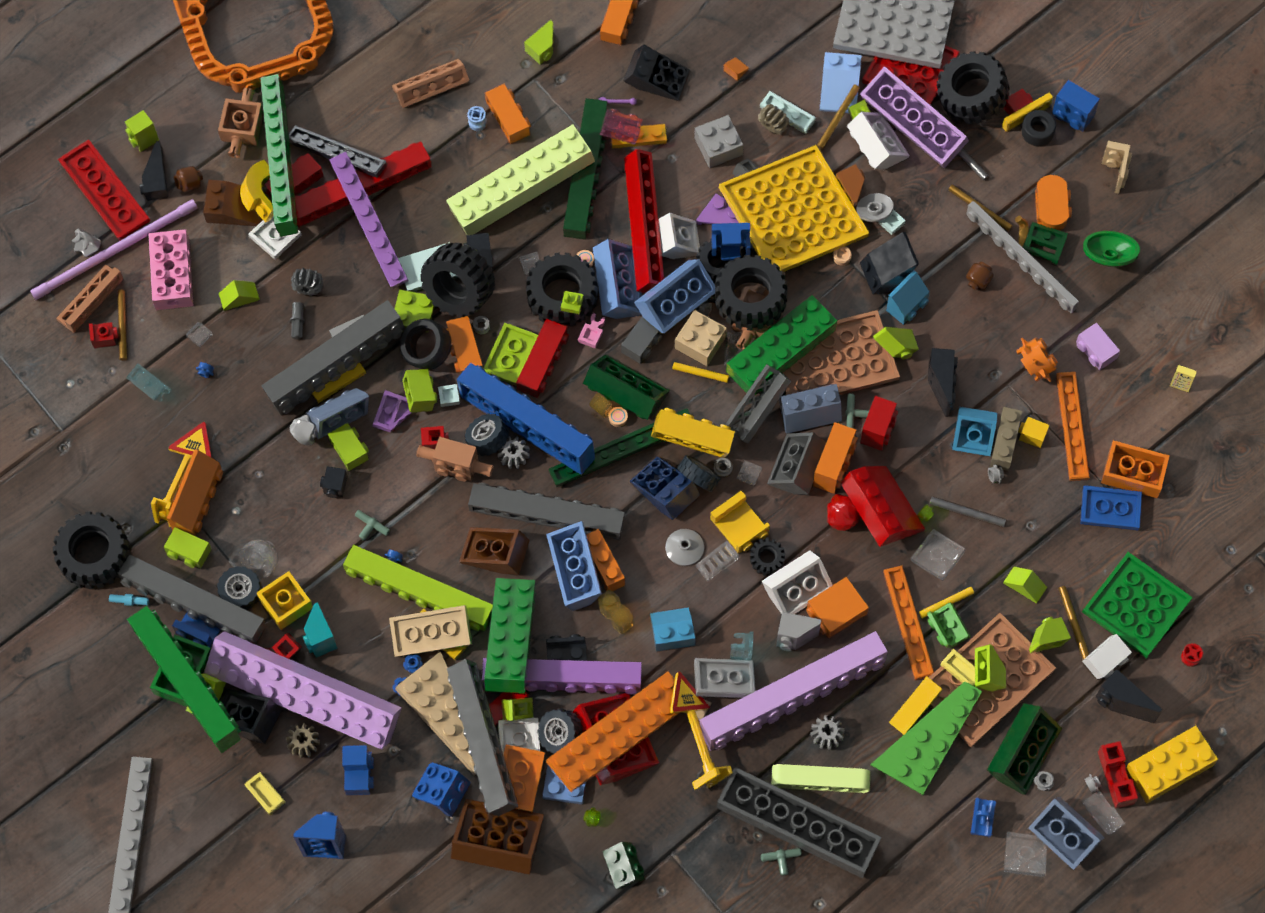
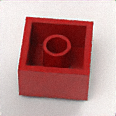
(879, 423)

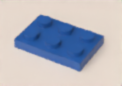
(1111, 507)

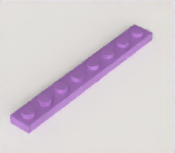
(369, 220)

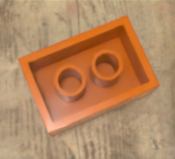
(835, 458)
(1135, 469)

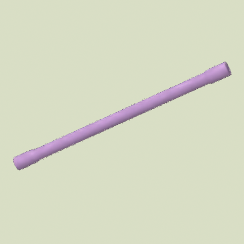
(47, 287)

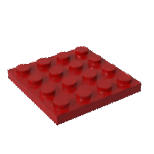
(917, 77)

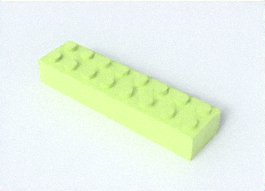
(521, 180)

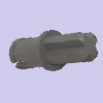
(297, 320)

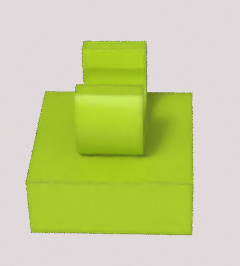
(857, 108)
(572, 302)

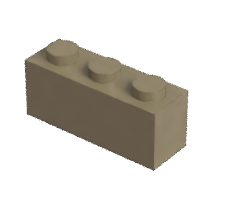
(1006, 438)

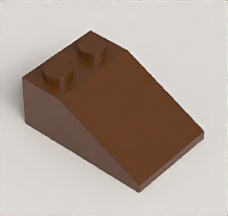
(225, 205)
(495, 550)

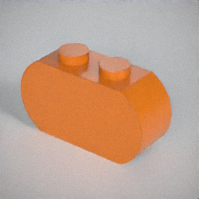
(1052, 202)

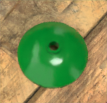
(1111, 248)

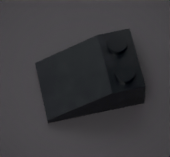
(889, 264)
(1125, 698)
(252, 713)

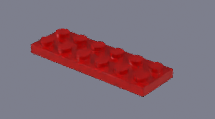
(104, 190)

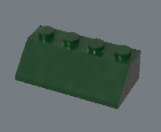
(625, 387)
(1024, 748)

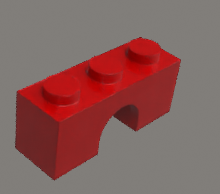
(1113, 765)

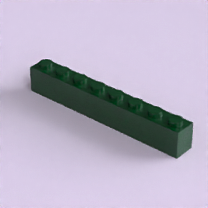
(583, 182)

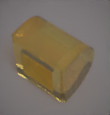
(601, 405)

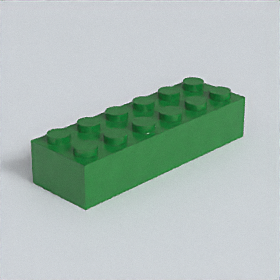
(783, 343)
(510, 635)

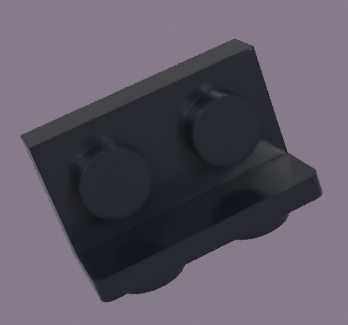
(568, 648)

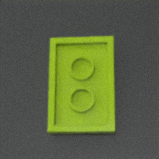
(510, 353)

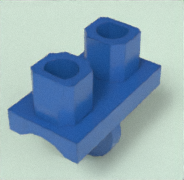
(983, 817)

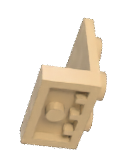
(1118, 156)

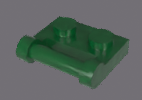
(1045, 237)

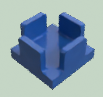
(730, 239)

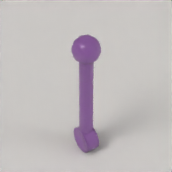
(632, 101)

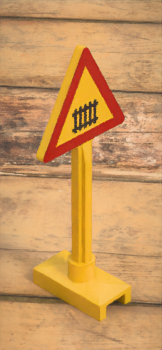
(195, 439)
(685, 700)

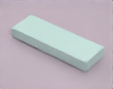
(797, 117)

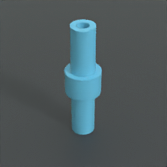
(129, 599)

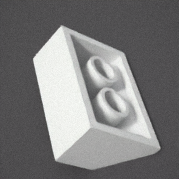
(877, 140)
(797, 583)

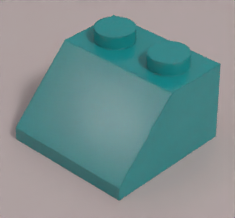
(318, 634)

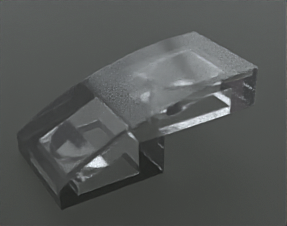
(1103, 813)

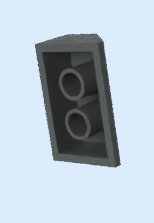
(797, 463)

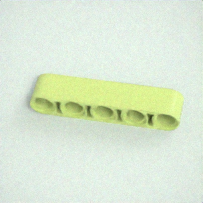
(821, 778)

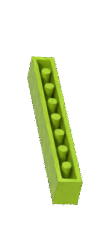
(415, 586)

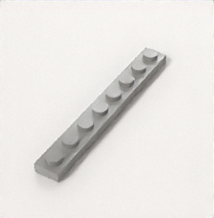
(1025, 260)
(130, 835)

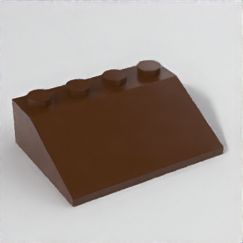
(497, 841)

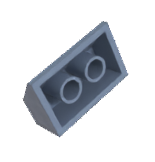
(810, 408)
(339, 411)
(1066, 832)

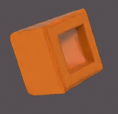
(735, 68)

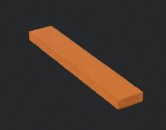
(1072, 426)
(908, 622)

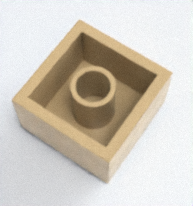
(700, 338)

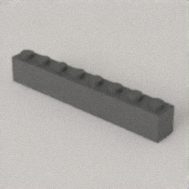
(545, 510)
(190, 599)
(482, 738)

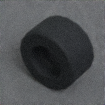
(1041, 118)

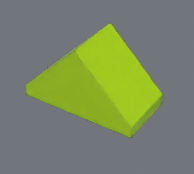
(238, 294)
(1026, 583)
(517, 708)

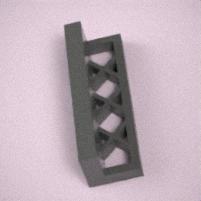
(760, 404)

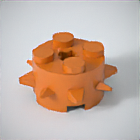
(1037, 359)

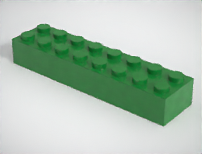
(182, 676)

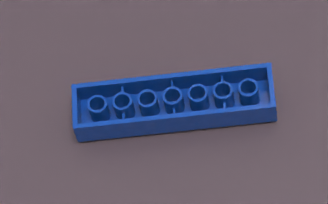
(526, 418)

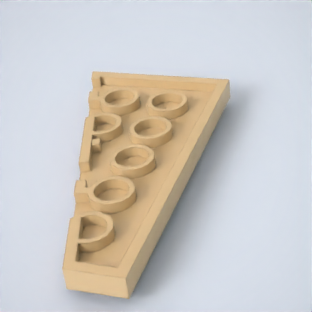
(433, 701)

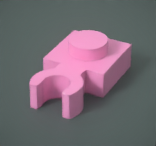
(591, 333)

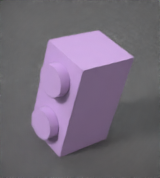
(1097, 346)

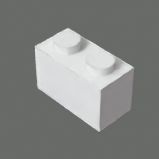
(1107, 657)

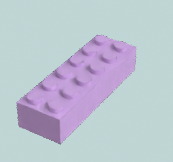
(914, 117)

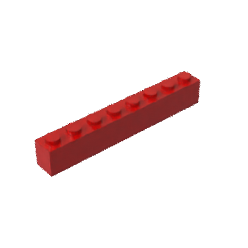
(331, 195)
(643, 220)

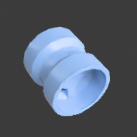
(475, 122)

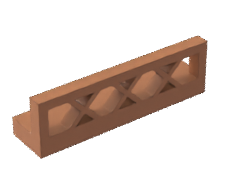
(431, 83)
(92, 300)

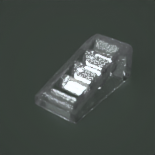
(721, 565)

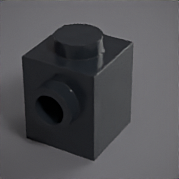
(334, 482)

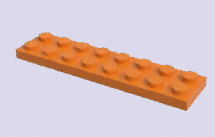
(614, 734)

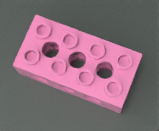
(170, 269)

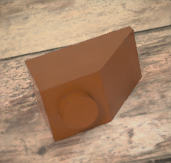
(852, 183)

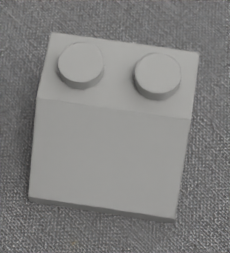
(796, 631)

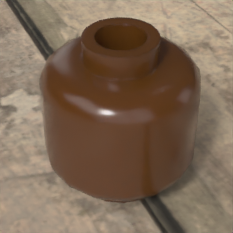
(188, 178)
(979, 276)

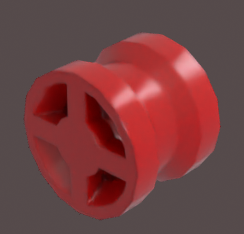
(1194, 651)

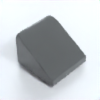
(744, 167)

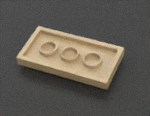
(430, 631)

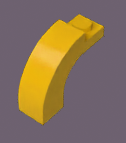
(252, 193)

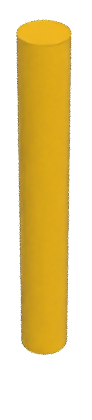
(700, 372)
(953, 599)

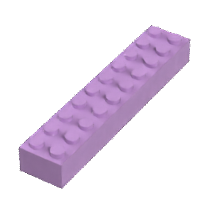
(302, 690)
(793, 691)

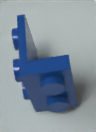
(195, 631)
(441, 788)

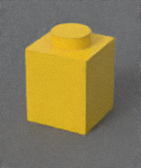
(1033, 432)

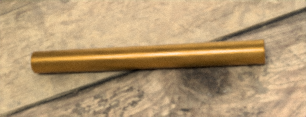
(838, 116)
(962, 195)
(122, 325)
(1073, 621)

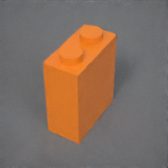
(837, 607)

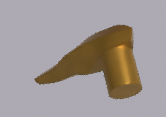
(1023, 231)

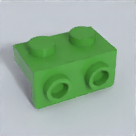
(948, 626)

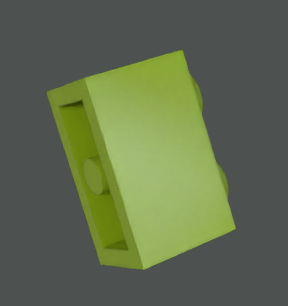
(141, 131)
(419, 390)
(348, 446)
(187, 548)

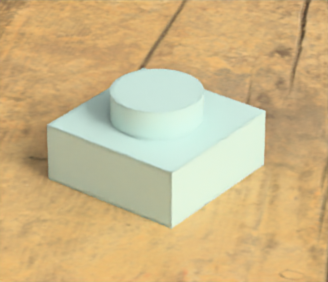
(892, 222)
(448, 395)

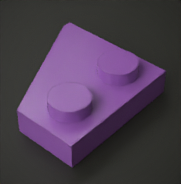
(717, 212)
(391, 411)

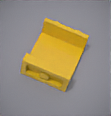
(739, 523)

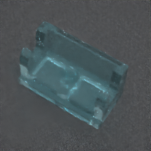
(148, 383)
(744, 650)

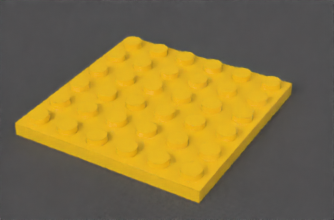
(794, 209)

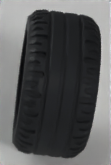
(411, 336)

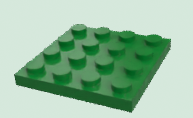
(1137, 604)

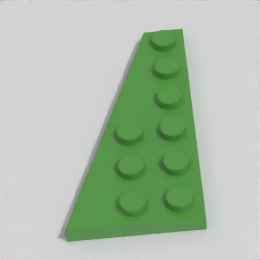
(922, 749)

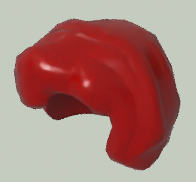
(842, 513)

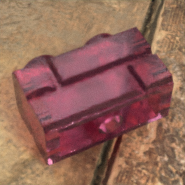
(621, 126)

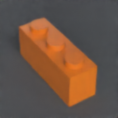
(616, 20)
(508, 113)
(463, 344)
(604, 562)

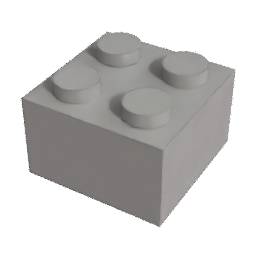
(718, 141)

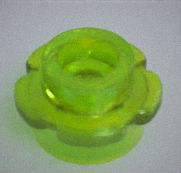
(925, 513)
(592, 817)

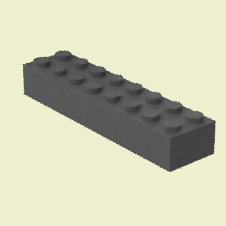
(334, 358)
(798, 822)

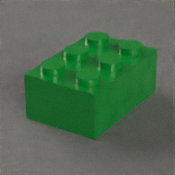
(199, 656)

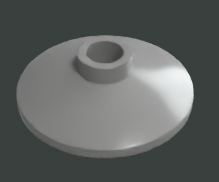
(874, 207)
(681, 555)

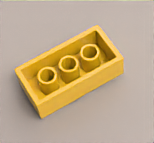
(693, 433)
(1171, 764)

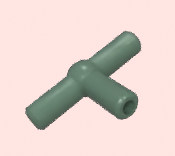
(851, 412)
(371, 523)
(781, 856)

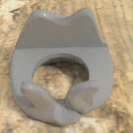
(86, 242)
(303, 430)

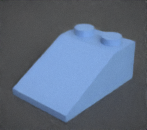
(839, 76)

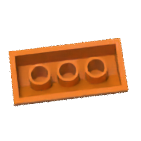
(195, 493)

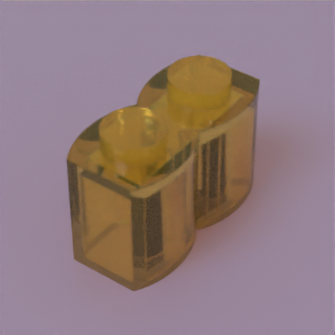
(611, 608)

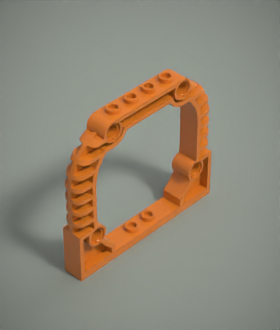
(284, 66)

